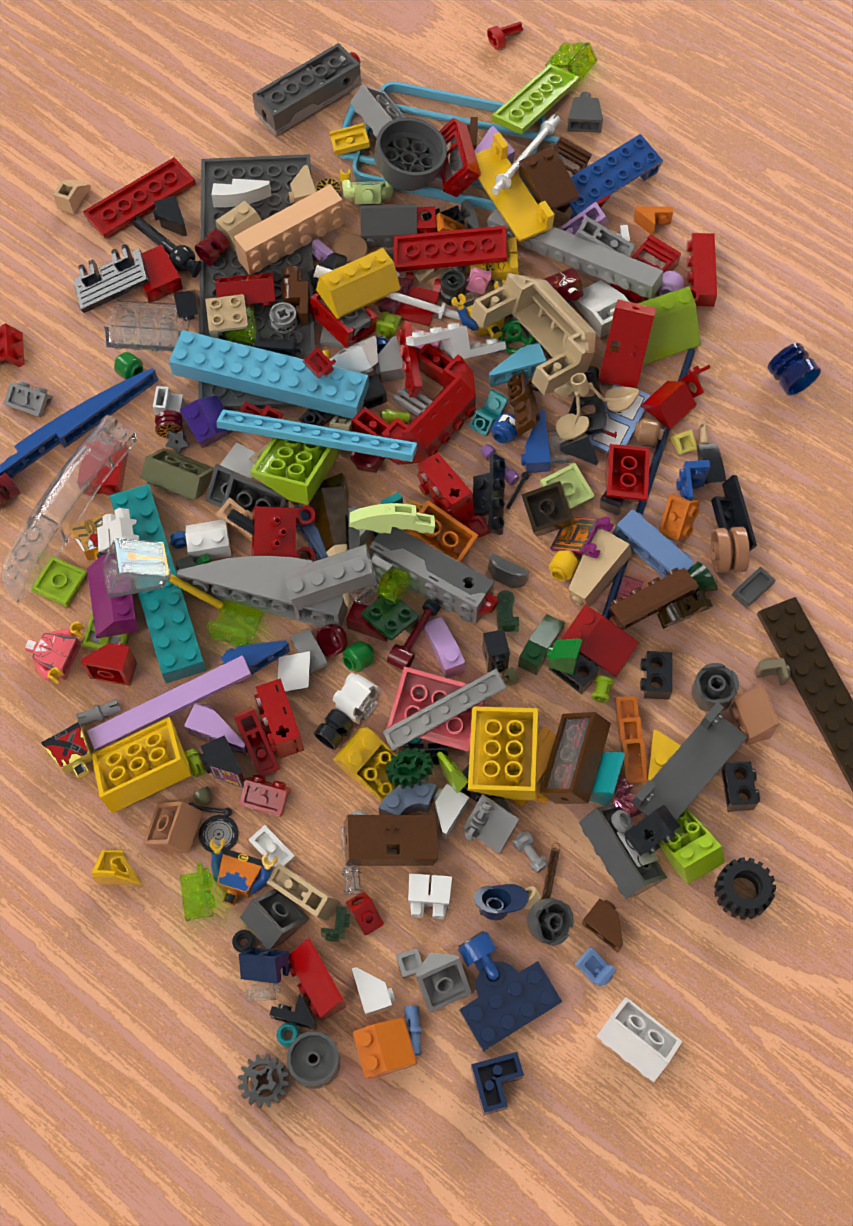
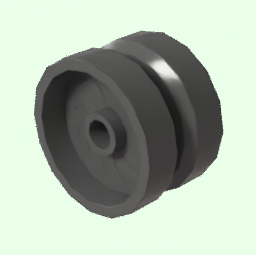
(317, 1074)

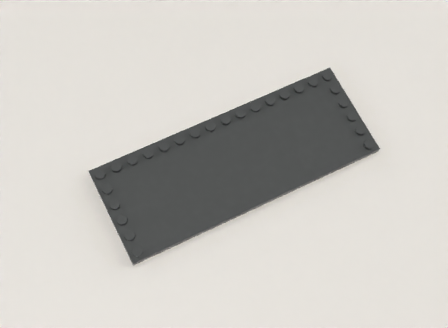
(280, 172)

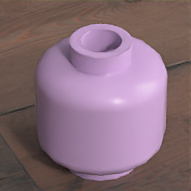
(671, 282)

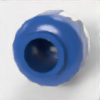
(504, 428)

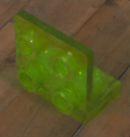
(575, 57)
(196, 894)

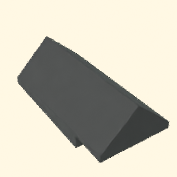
(242, 490)

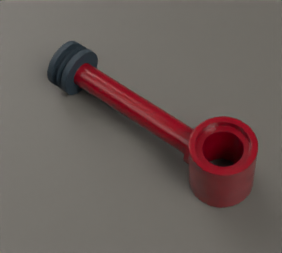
(402, 655)

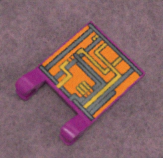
(579, 536)

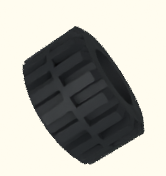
(754, 873)

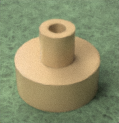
(533, 897)

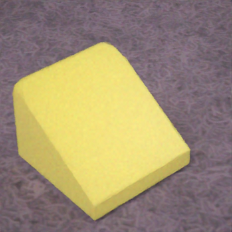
(684, 442)

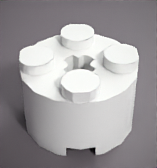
(357, 698)

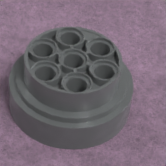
(409, 153)

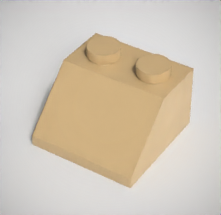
(237, 221)

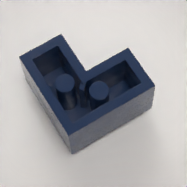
(490, 1077)

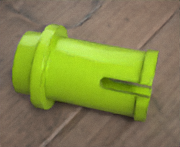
(195, 762)

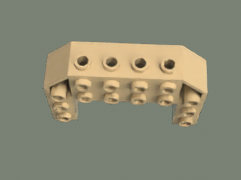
(548, 320)

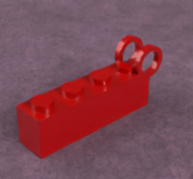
(702, 268)

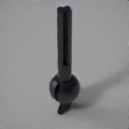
(181, 256)

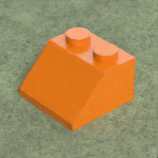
(384, 1048)

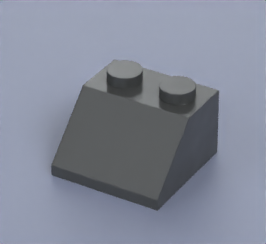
(273, 918)

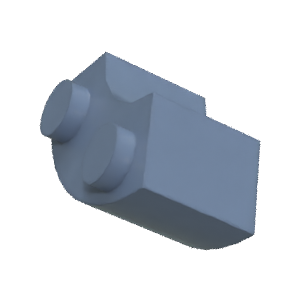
(408, 800)

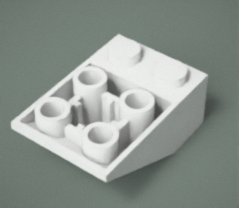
(599, 305)

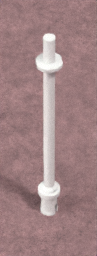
(503, 181)
(440, 310)

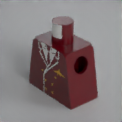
(567, 284)

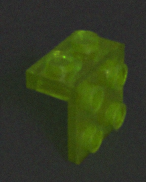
(235, 623)

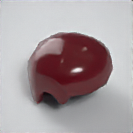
(332, 639)

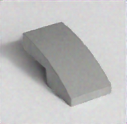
(304, 642)

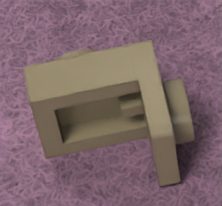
(772, 667)

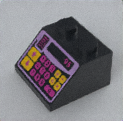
(220, 760)

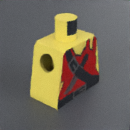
(70, 750)

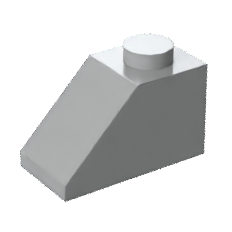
(390, 362)

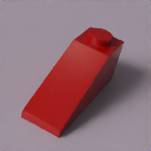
(256, 741)

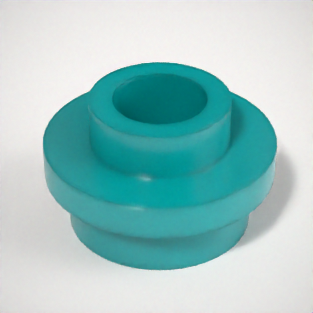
(283, 1029)

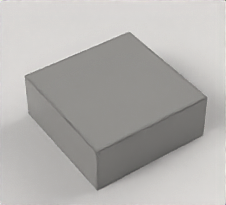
(409, 962)

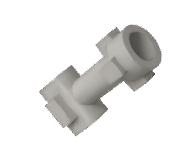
(523, 842)

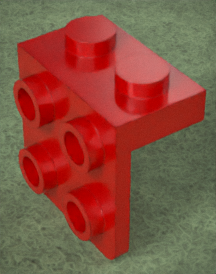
(11, 345)

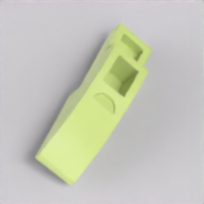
(385, 516)

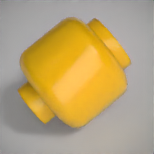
(563, 565)

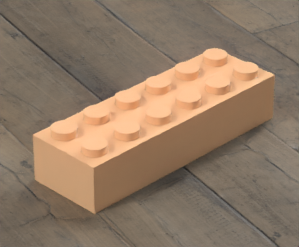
(289, 229)

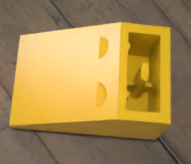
(365, 762)

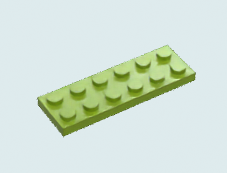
(535, 99)

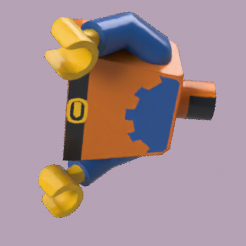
(238, 872)

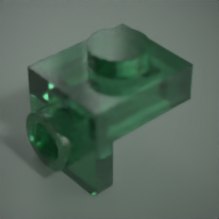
(341, 923)

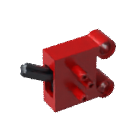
(274, 530)

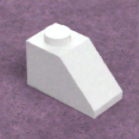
(449, 808)
(373, 993)

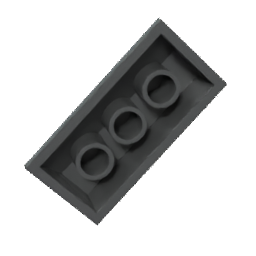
(618, 861)

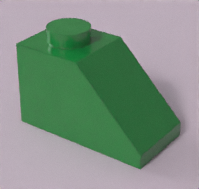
(564, 655)

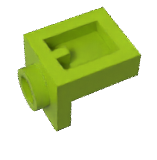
(388, 325)

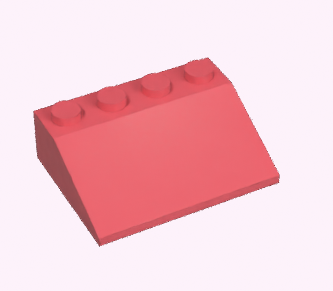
(419, 691)

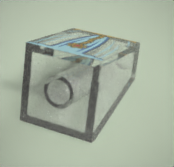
(135, 567)

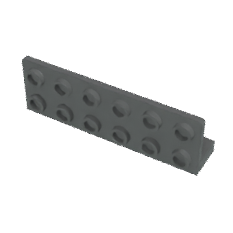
(691, 765)

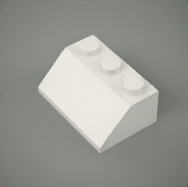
(639, 1039)

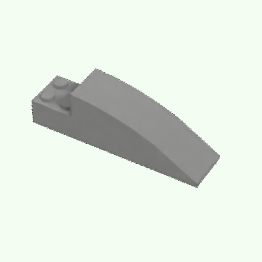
(262, 585)

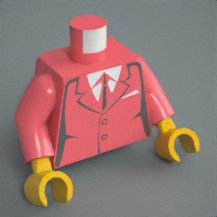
(56, 652)

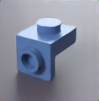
(595, 968)

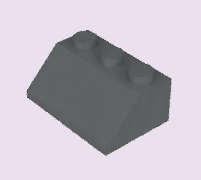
(384, 222)

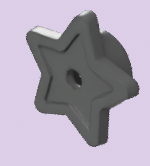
(182, 441)

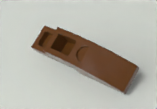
(524, 403)

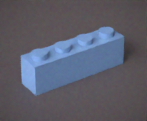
(651, 544)

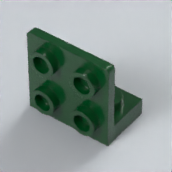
(391, 617)

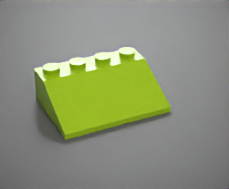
(674, 325)
(294, 468)

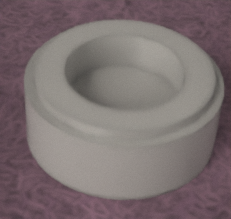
(622, 821)

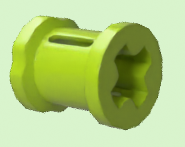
(602, 689)

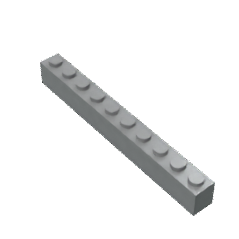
(590, 258)

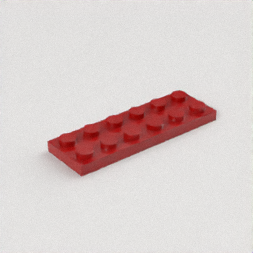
(138, 197)
(450, 248)

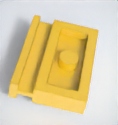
(349, 139)

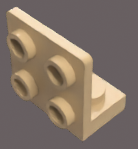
(226, 314)

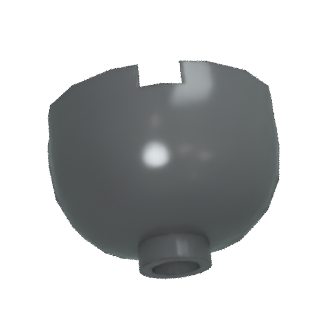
(550, 921)

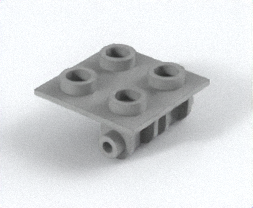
(490, 824)

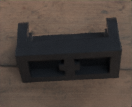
(281, 346)

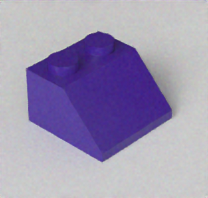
(202, 419)

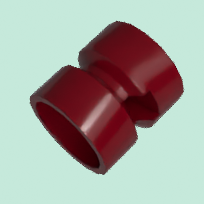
(212, 247)
(10, 488)

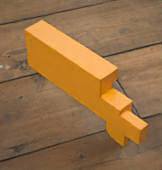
(545, 743)

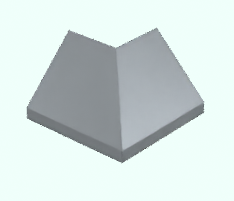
(442, 980)

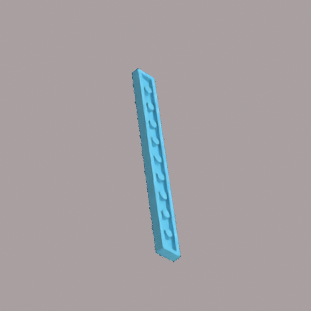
(317, 435)

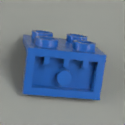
(691, 477)

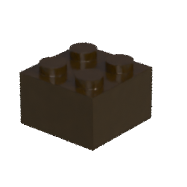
(548, 508)

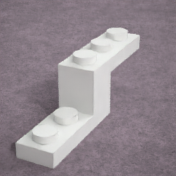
(456, 341)

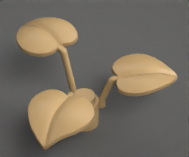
(573, 426)

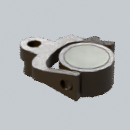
(683, 609)

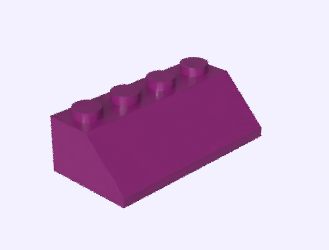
(110, 614)

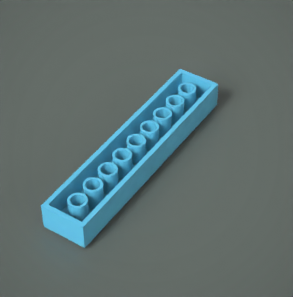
(267, 374)

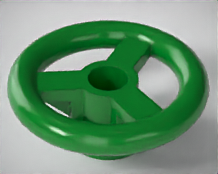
(512, 328)

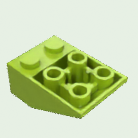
(693, 849)

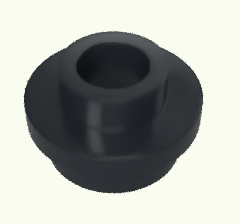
(239, 936)

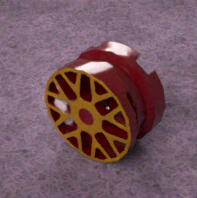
(167, 421)

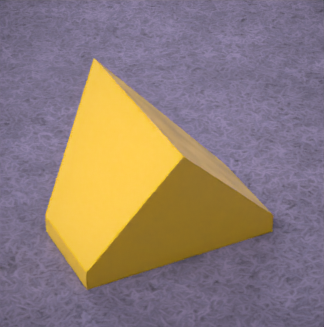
(114, 869)

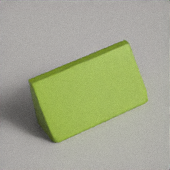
(452, 772)

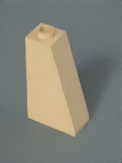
(596, 573)

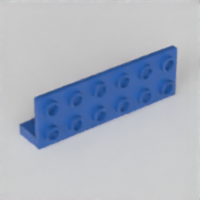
(614, 171)

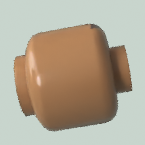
(648, 432)

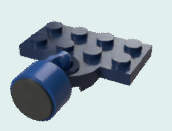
(505, 997)

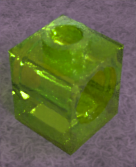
(393, 584)

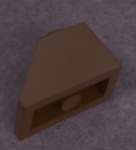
(605, 924)

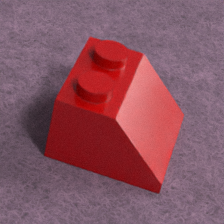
(111, 664)

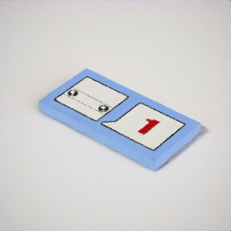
(619, 425)

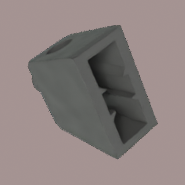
(585, 114)

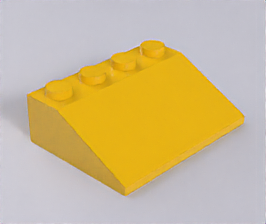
(504, 752)
(140, 765)

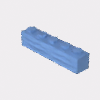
(312, 535)

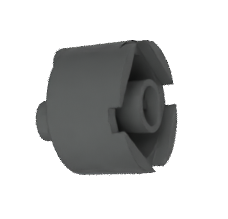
(724, 689)

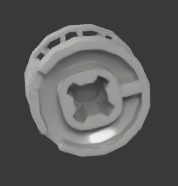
(283, 316)

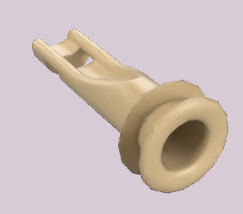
(703, 435)

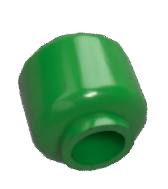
(128, 365)
(358, 656)

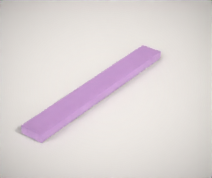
(169, 703)

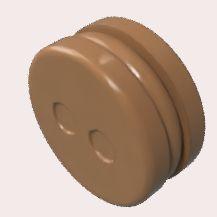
(351, 246)

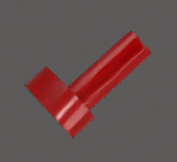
(497, 35)

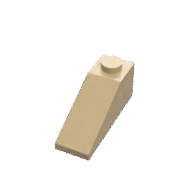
(303, 892)

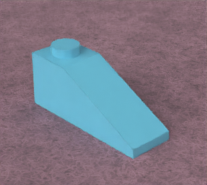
(523, 360)

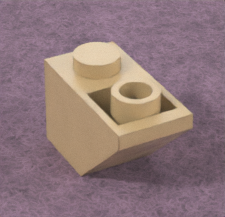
(70, 194)

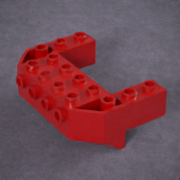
(440, 418)

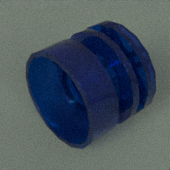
(794, 369)

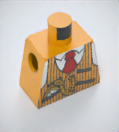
(86, 536)

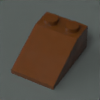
(548, 178)

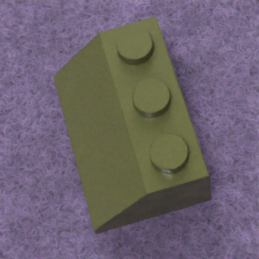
(177, 473)

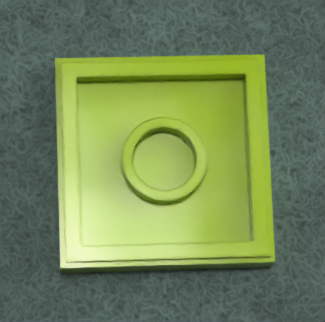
(59, 581)

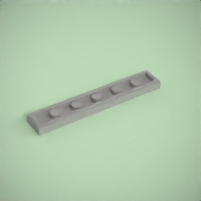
(444, 709)

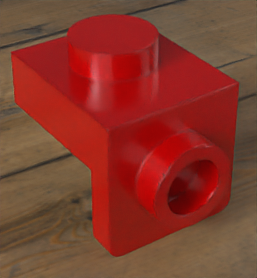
(319, 363)

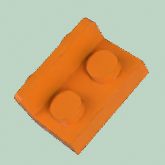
(679, 517)

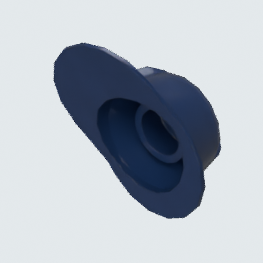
(500, 900)

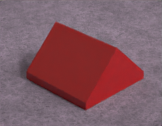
(670, 403)

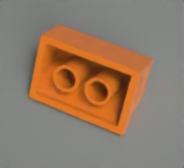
(449, 534)

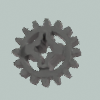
(257, 1091)

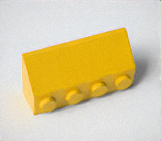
(358, 283)

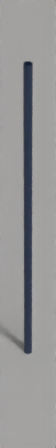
(652, 473)

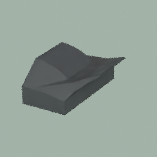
(507, 572)

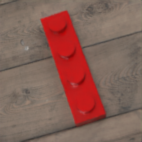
(410, 361)

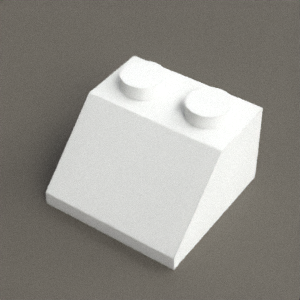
(358, 357)
(208, 538)

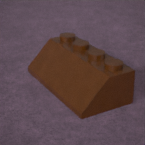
(650, 599)

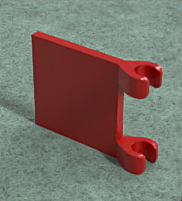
(415, 314)

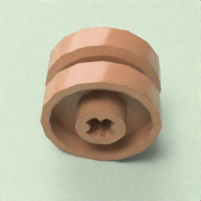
(729, 549)

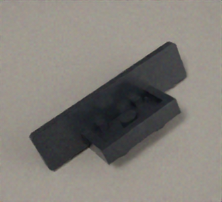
(489, 494)
(731, 509)

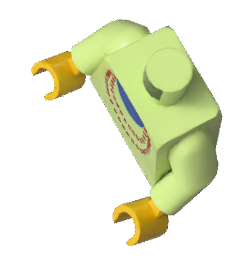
(365, 191)

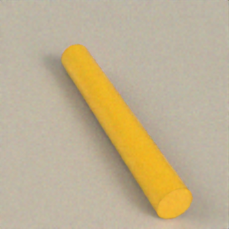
(195, 591)

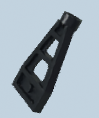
(597, 420)

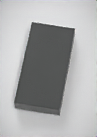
(753, 587)

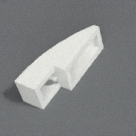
(240, 190)

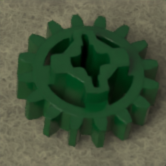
(409, 768)

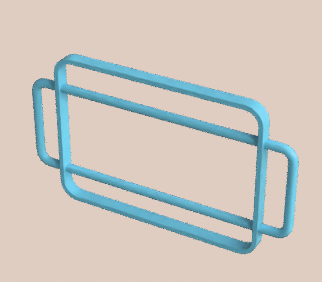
(445, 97)

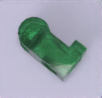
(505, 612)

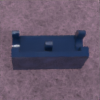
(263, 965)

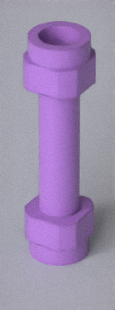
(510, 475)

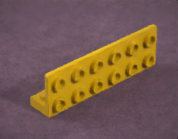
(515, 203)

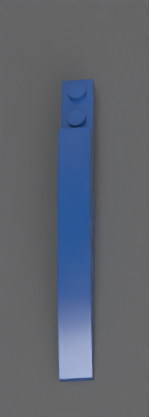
(76, 422)

